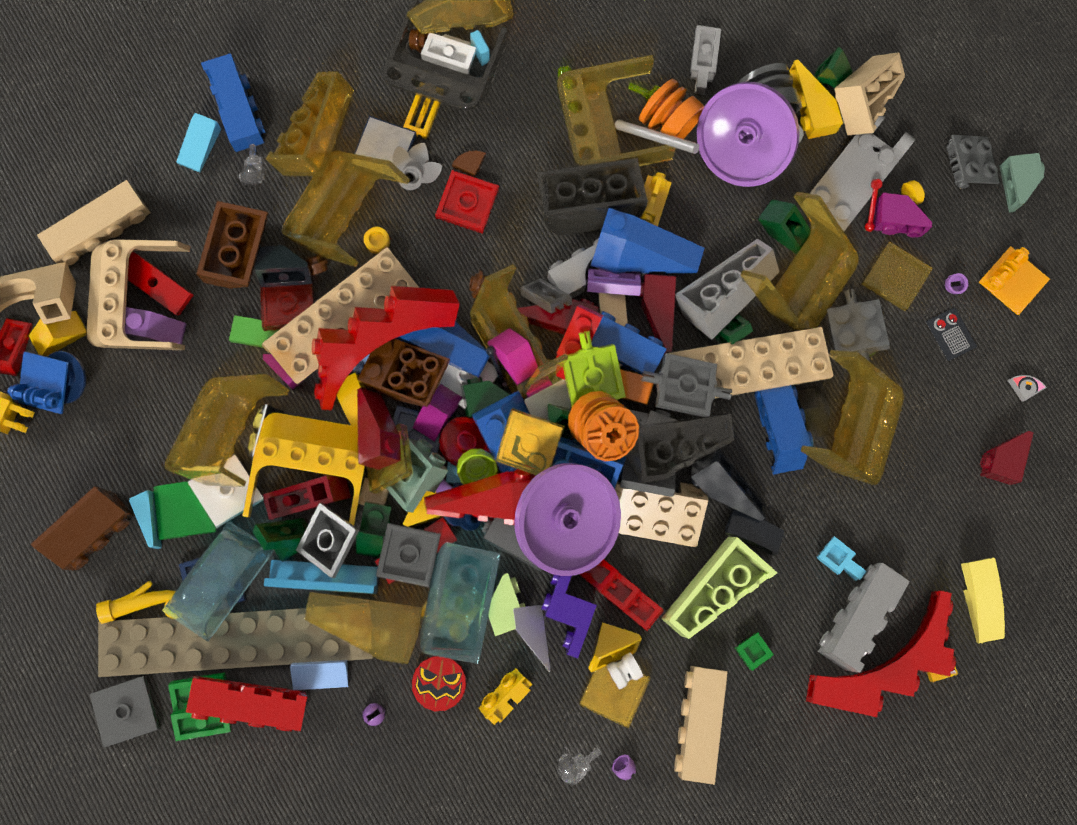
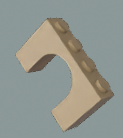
(48, 286)

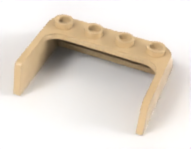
(109, 293)

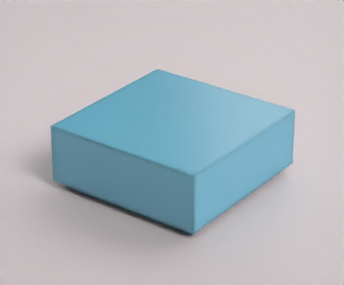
(482, 48)

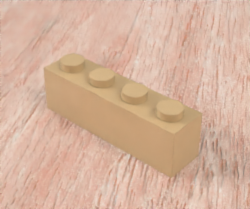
(94, 224)
(701, 725)

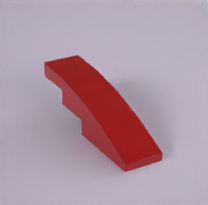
(623, 594)

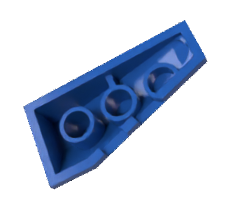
(451, 343)

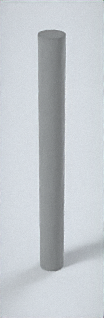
(657, 136)

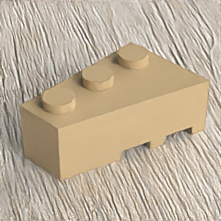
(867, 91)

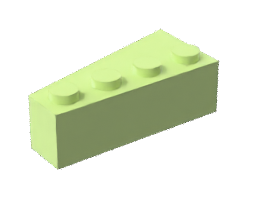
(717, 587)

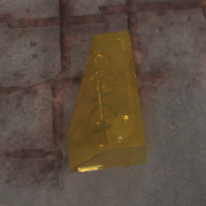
(442, 15)
(376, 627)

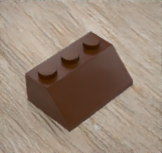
(231, 245)
(83, 529)

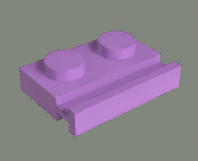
(612, 283)

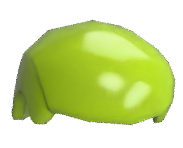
(475, 465)

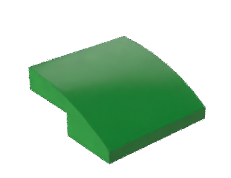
(180, 512)
(183, 724)

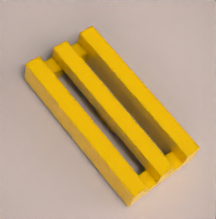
(422, 132)

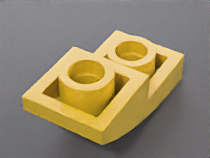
(348, 397)

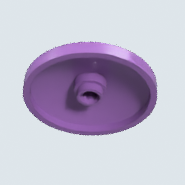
(748, 134)
(567, 519)

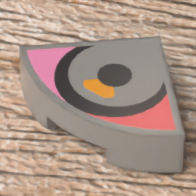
(1026, 386)

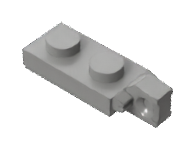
(704, 56)

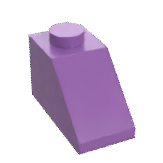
(152, 327)

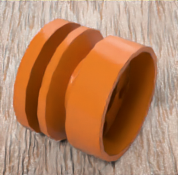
(667, 109)
(603, 426)

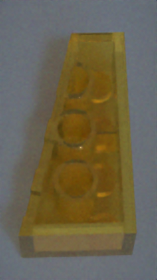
(314, 127)

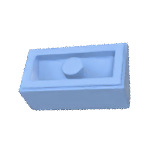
(319, 674)

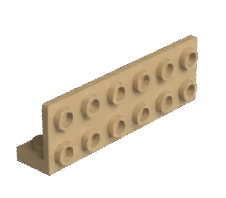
(363, 288)
(767, 361)
(663, 517)

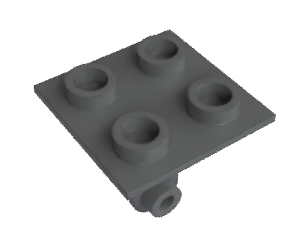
(972, 160)

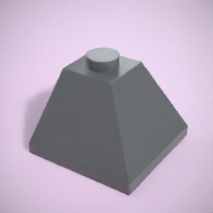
(327, 540)

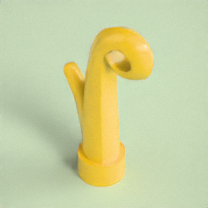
(110, 610)

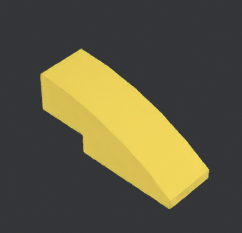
(984, 599)

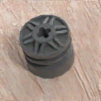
(779, 78)

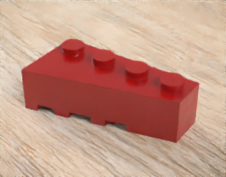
(246, 703)

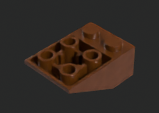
(403, 372)

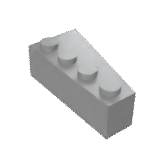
(722, 291)

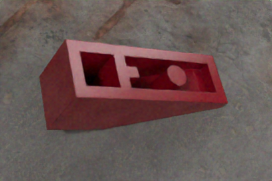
(658, 304)
(556, 321)
(376, 432)
(306, 496)

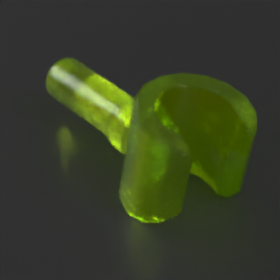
(644, 92)

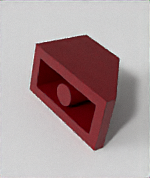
(1007, 460)

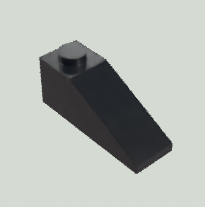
(725, 484)

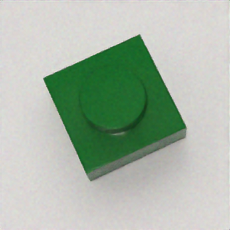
(754, 651)

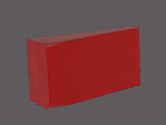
(13, 343)

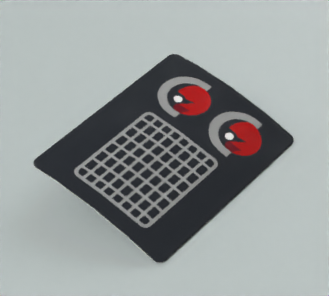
(951, 334)

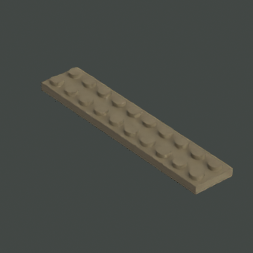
(239, 642)

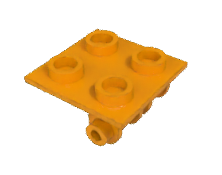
(1014, 279)

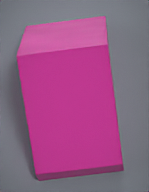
(515, 355)

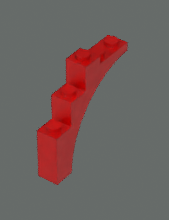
(369, 328)
(898, 675)

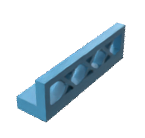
(308, 576)

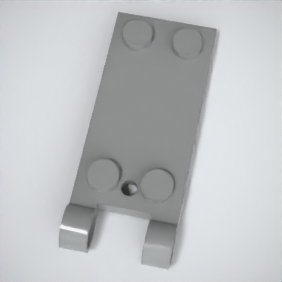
(848, 181)

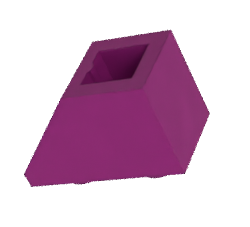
(900, 215)

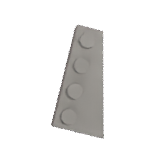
(863, 617)

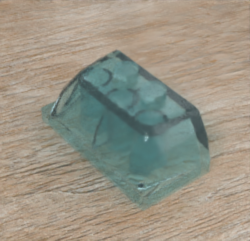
(217, 581)
(459, 602)

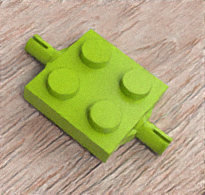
(593, 370)

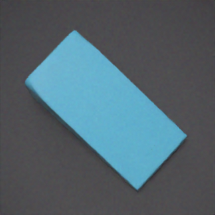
(198, 142)
(145, 513)

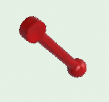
(875, 184)

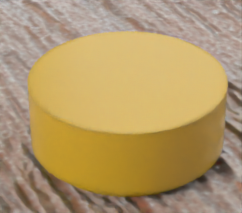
(914, 191)
(376, 239)

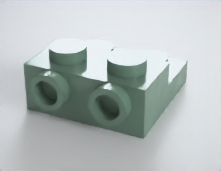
(427, 475)

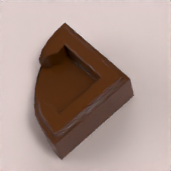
(469, 162)

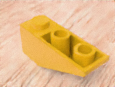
(819, 108)

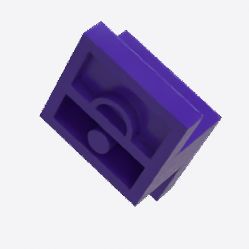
(569, 611)

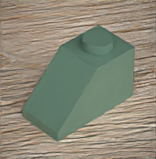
(1020, 178)

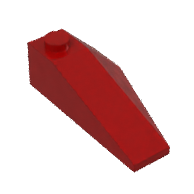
(484, 498)

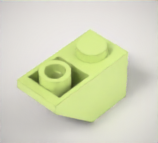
(502, 605)

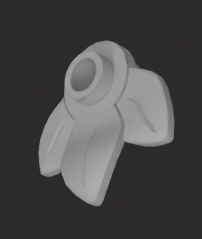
(416, 163)

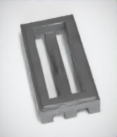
(545, 295)

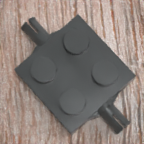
(858, 326)
(686, 385)

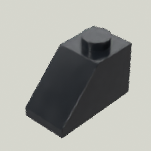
(281, 267)

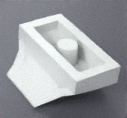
(449, 52)

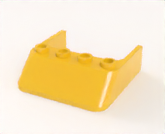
(309, 447)

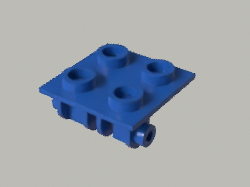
(41, 383)

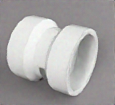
(624, 670)

